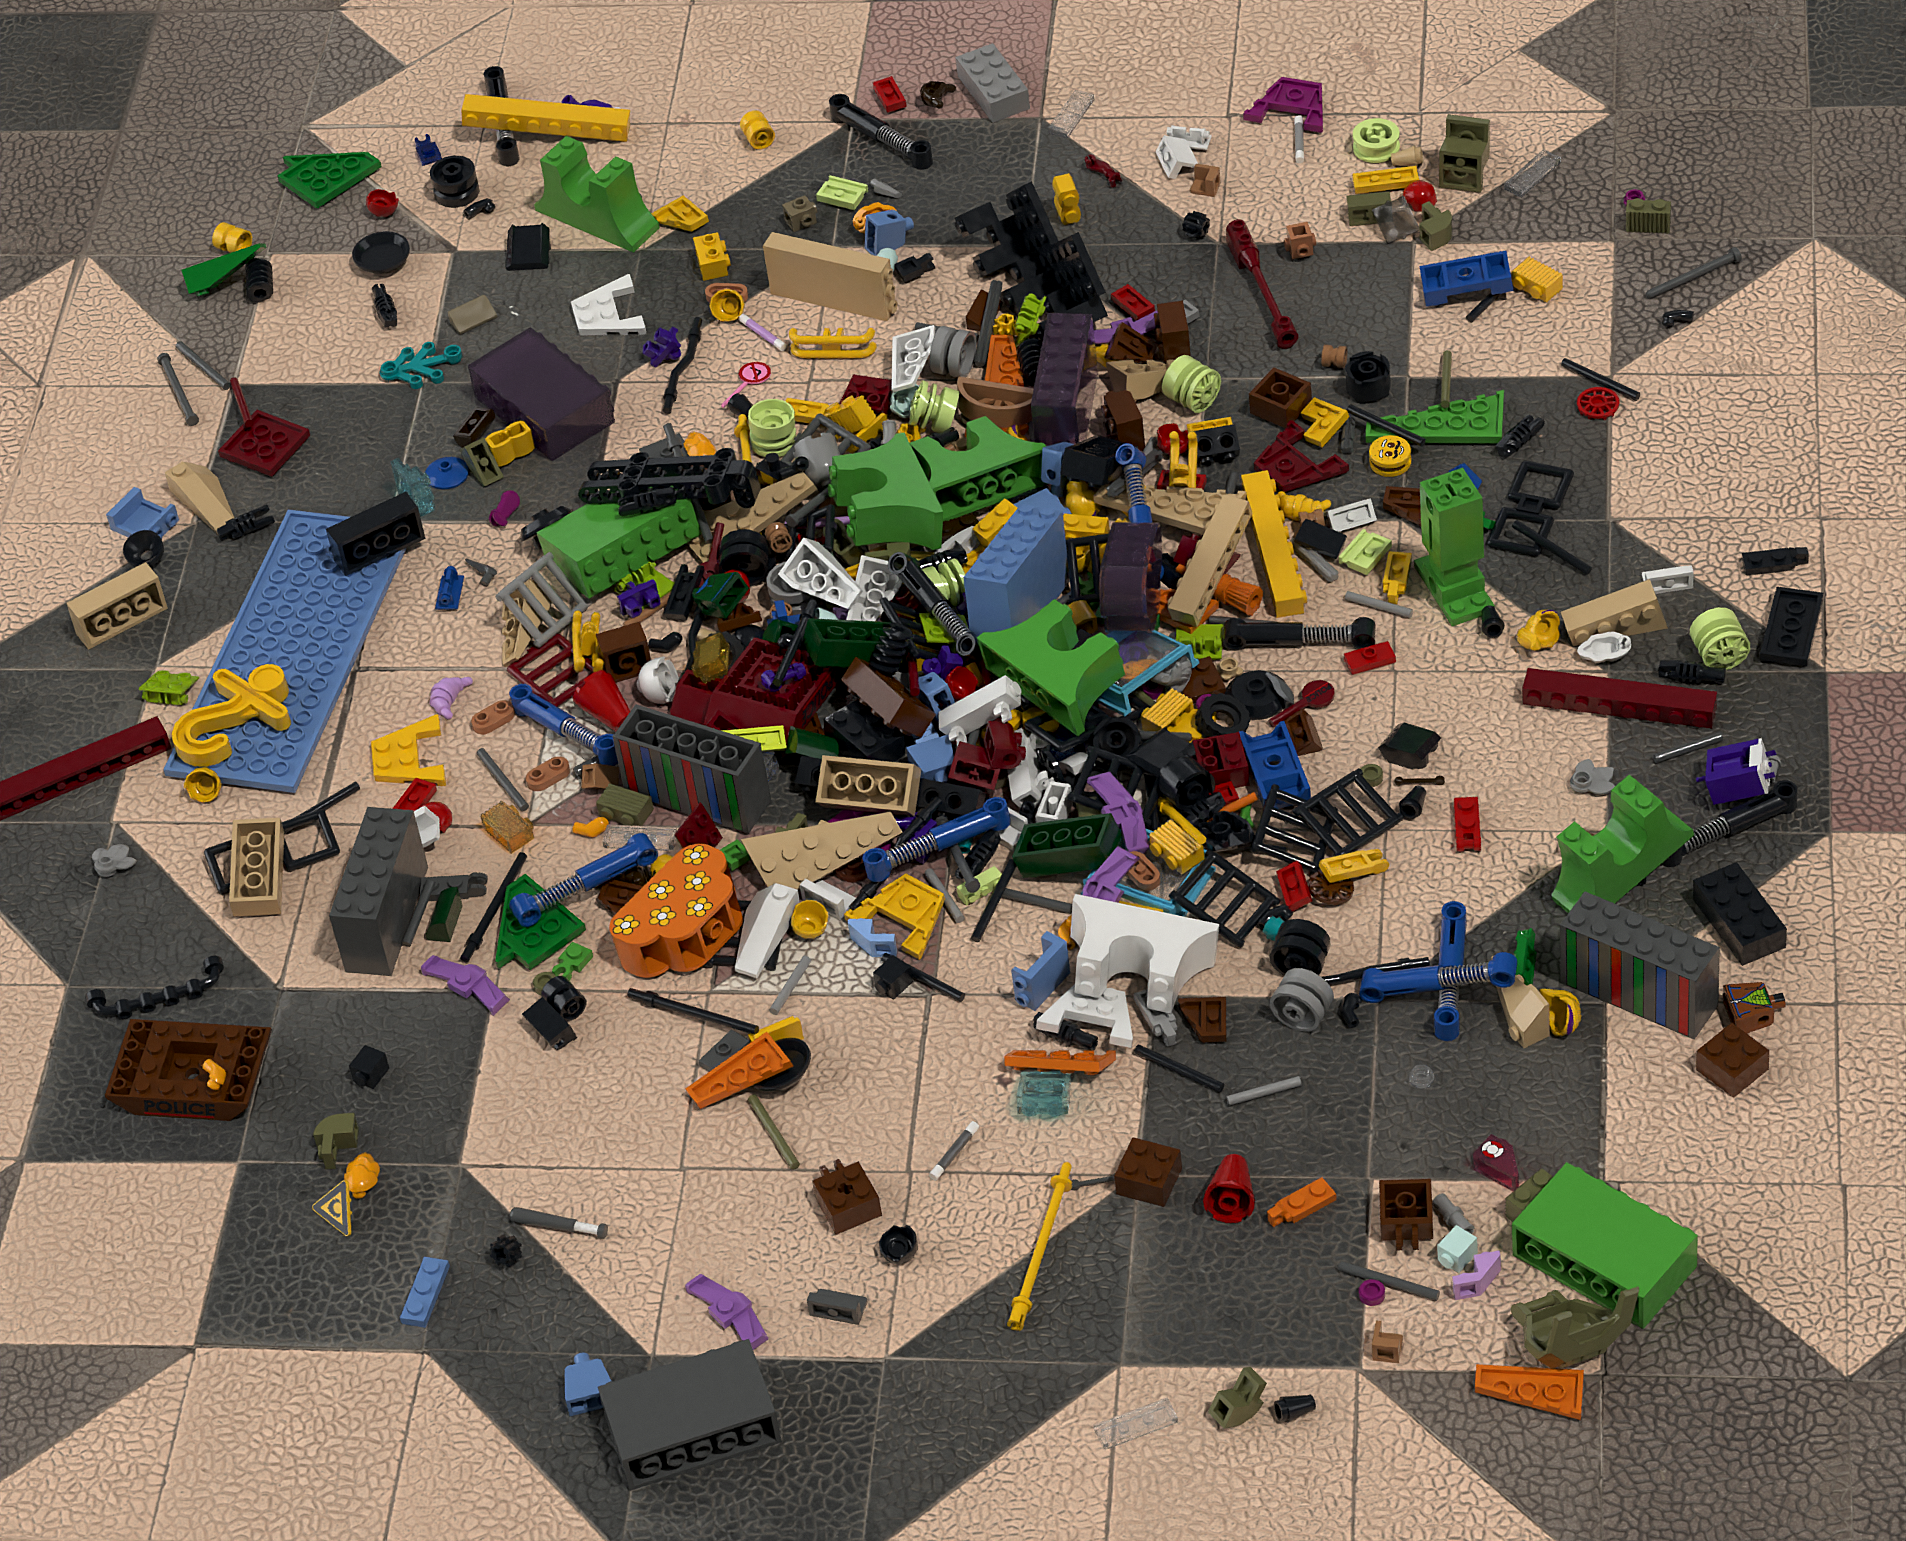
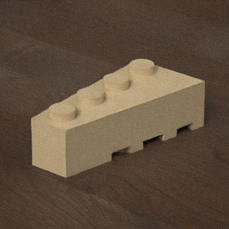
(1624, 611)

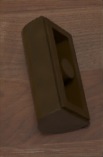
(474, 426)

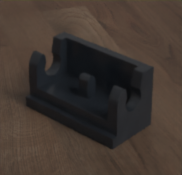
(549, 1023)

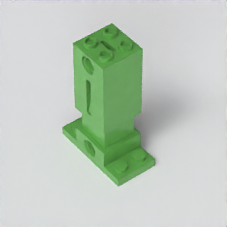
(1455, 544)

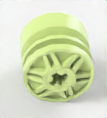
(1191, 383)
(933, 407)
(771, 427)
(948, 580)
(1720, 638)

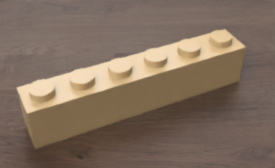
(1209, 560)

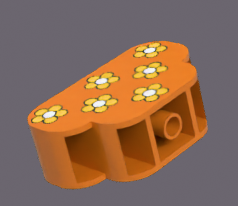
(678, 915)

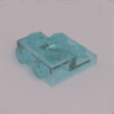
(415, 484)
(1043, 1093)

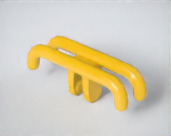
(832, 344)
(1181, 474)
(585, 641)

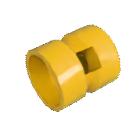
(757, 129)
(231, 239)

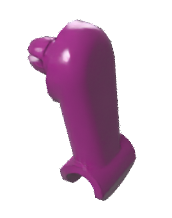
(508, 504)

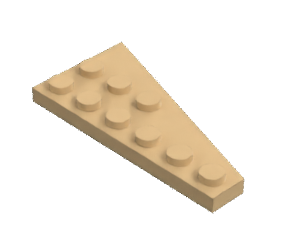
(769, 506)
(1175, 506)
(818, 849)

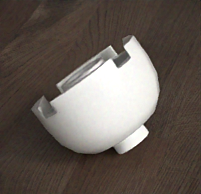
(658, 680)

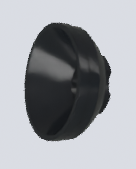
(140, 542)

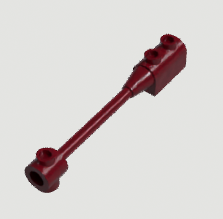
(1247, 255)
(1000, 740)

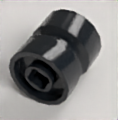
(564, 997)

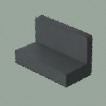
(836, 1306)

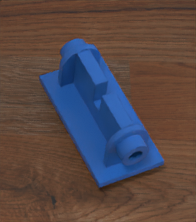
(449, 589)

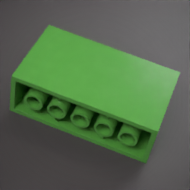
(601, 547)
(1604, 1243)

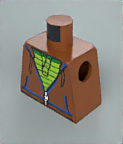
(1751, 1005)

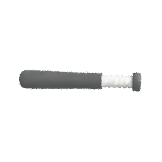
(546, 1220)

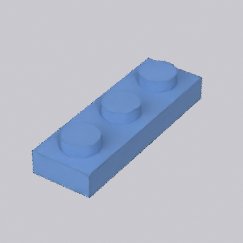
(424, 1292)

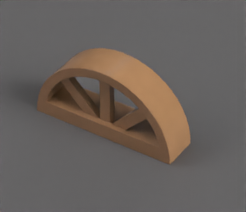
(997, 401)

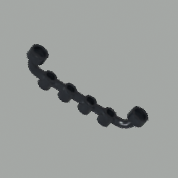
(170, 994)

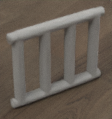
(532, 572)

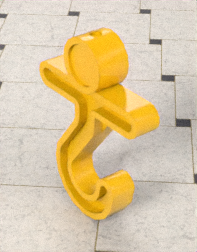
(246, 700)

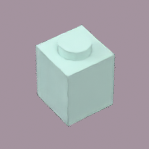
(1457, 1249)

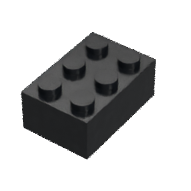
(864, 734)

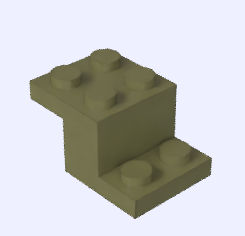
(1464, 153)

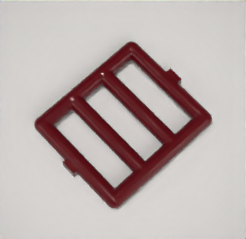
(542, 691)

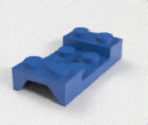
(1484, 272)
(1287, 774)

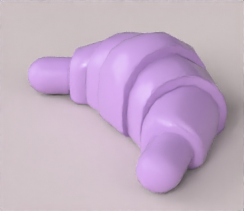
(445, 692)

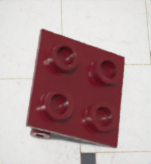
(698, 829)

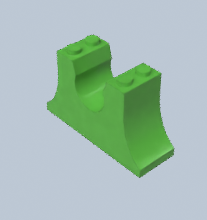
(595, 203)
(985, 474)
(887, 496)
(1047, 670)
(1623, 852)

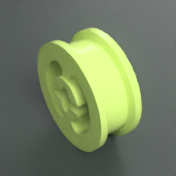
(1376, 140)

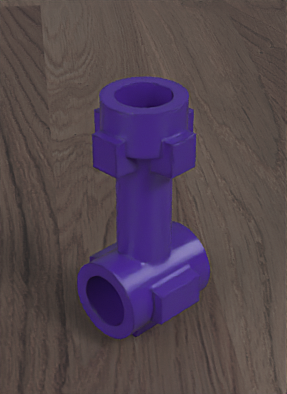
(795, 671)

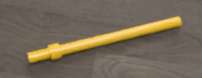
(1167, 808)

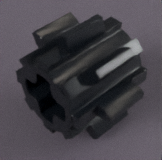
(1196, 224)
(506, 1250)

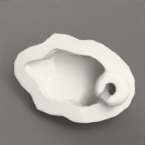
(1605, 647)

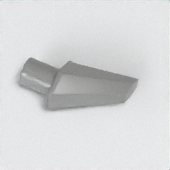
(884, 189)

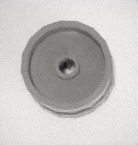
(953, 352)
(781, 590)
(1301, 999)

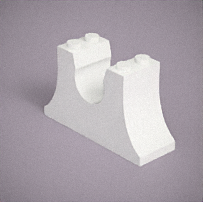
(1141, 941)

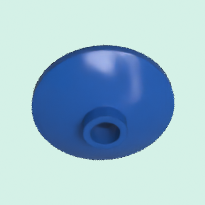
(447, 472)

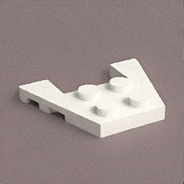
(597, 312)
(1106, 1010)

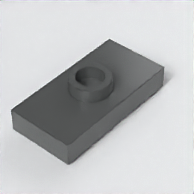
(724, 1049)

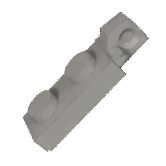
(1159, 1022)

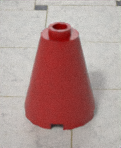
(602, 699)
(1230, 1191)

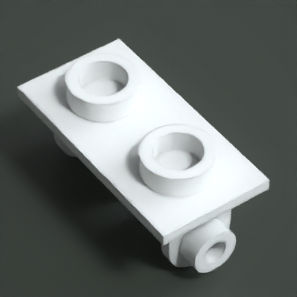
(1197, 138)

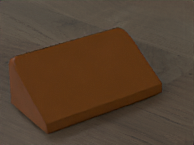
(975, 315)
(1303, 733)

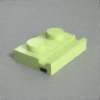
(842, 192)
(1365, 551)

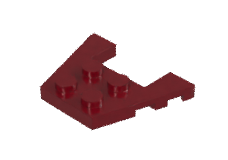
(1290, 466)

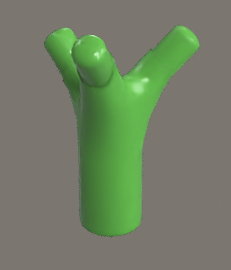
(1245, 814)

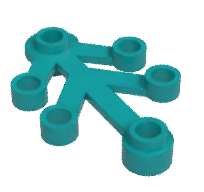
(396, 369)

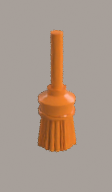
(1235, 593)

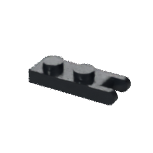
(681, 596)

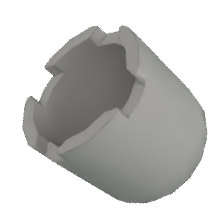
(819, 454)

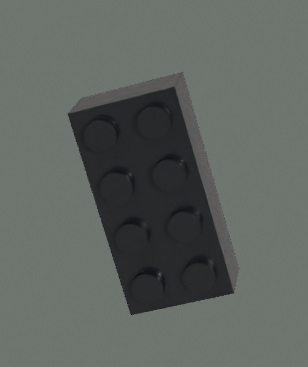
(1092, 461)
(375, 533)
(1739, 913)

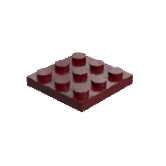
(264, 444)

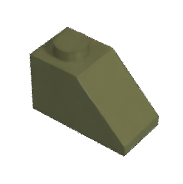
(481, 462)

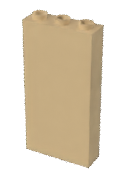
(830, 276)

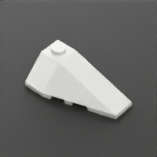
(909, 356)
(876, 583)
(764, 927)

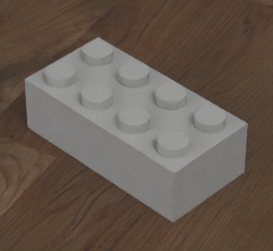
(992, 83)

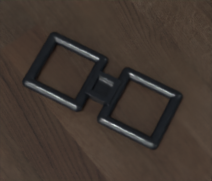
(1530, 507)
(1093, 718)
(290, 864)

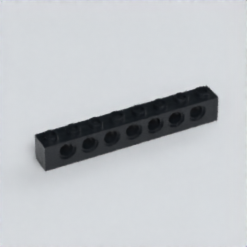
(971, 798)

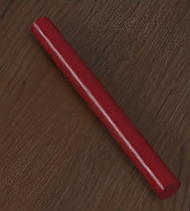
(241, 402)
(913, 675)

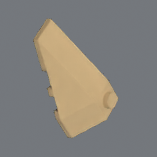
(200, 493)
(516, 635)

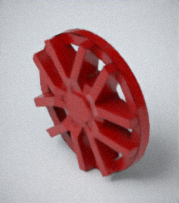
(1598, 403)

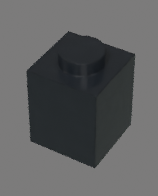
(892, 977)
(369, 1067)

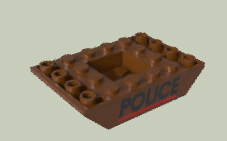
(161, 1055)

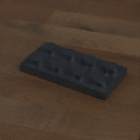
(1791, 626)

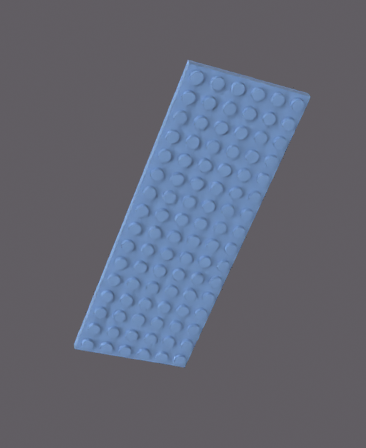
(309, 625)

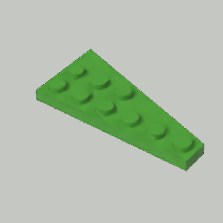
(1459, 423)

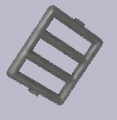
(833, 428)

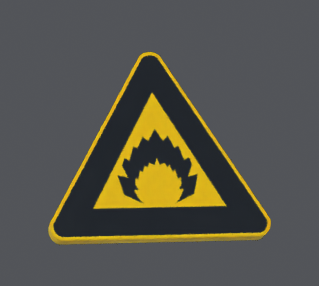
(336, 1207)

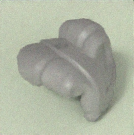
(1175, 675)

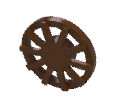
(1330, 889)

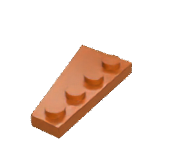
(743, 1069)
(1540, 1388)

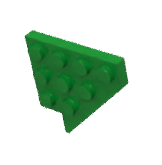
(324, 176)
(537, 942)

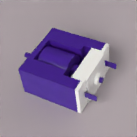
(1738, 771)

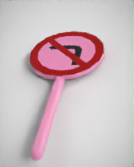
(751, 374)

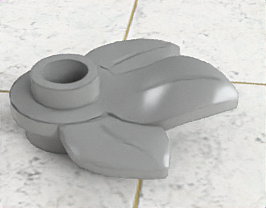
(1592, 778)
(109, 860)

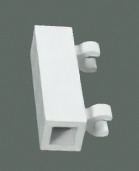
(980, 707)
(1026, 779)

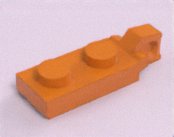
(1302, 1203)

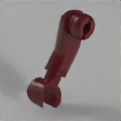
(1102, 167)

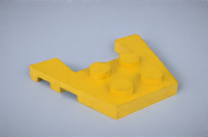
(397, 754)
(908, 903)

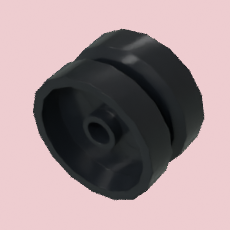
(454, 181)
(745, 552)
(1299, 945)

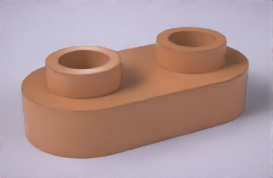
(715, 287)
(493, 717)
(547, 773)
(1145, 874)

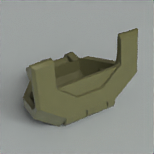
(1572, 1328)

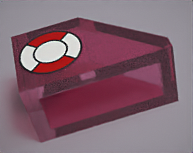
(1497, 1162)

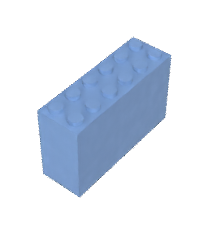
(1018, 571)

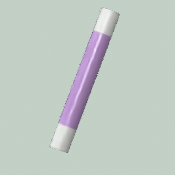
(762, 332)

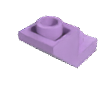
(1486, 1268)

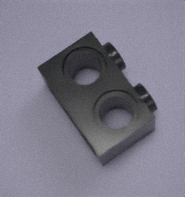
(1213, 438)

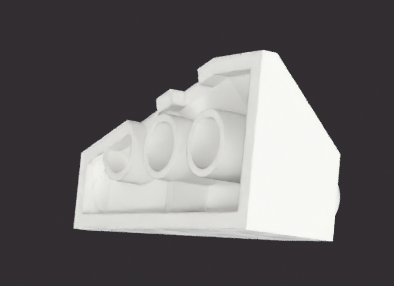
(819, 574)

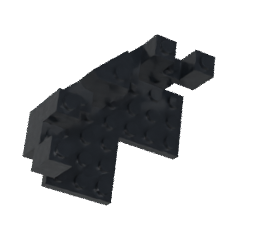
(1035, 258)

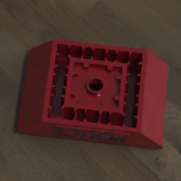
(754, 706)

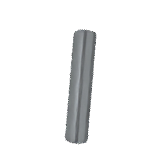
(1316, 561)

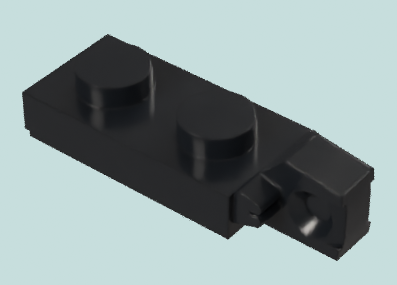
(1774, 560)

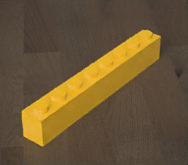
(545, 117)
(1273, 545)

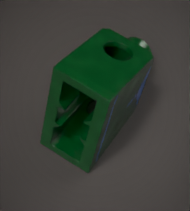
(720, 594)

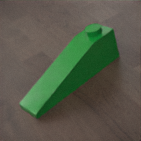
(213, 272)

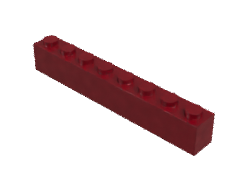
(1619, 698)
(82, 766)

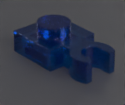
(427, 151)

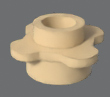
(1229, 668)

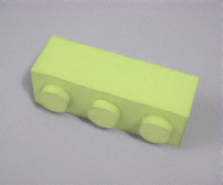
(988, 882)

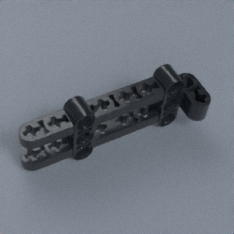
(642, 472)

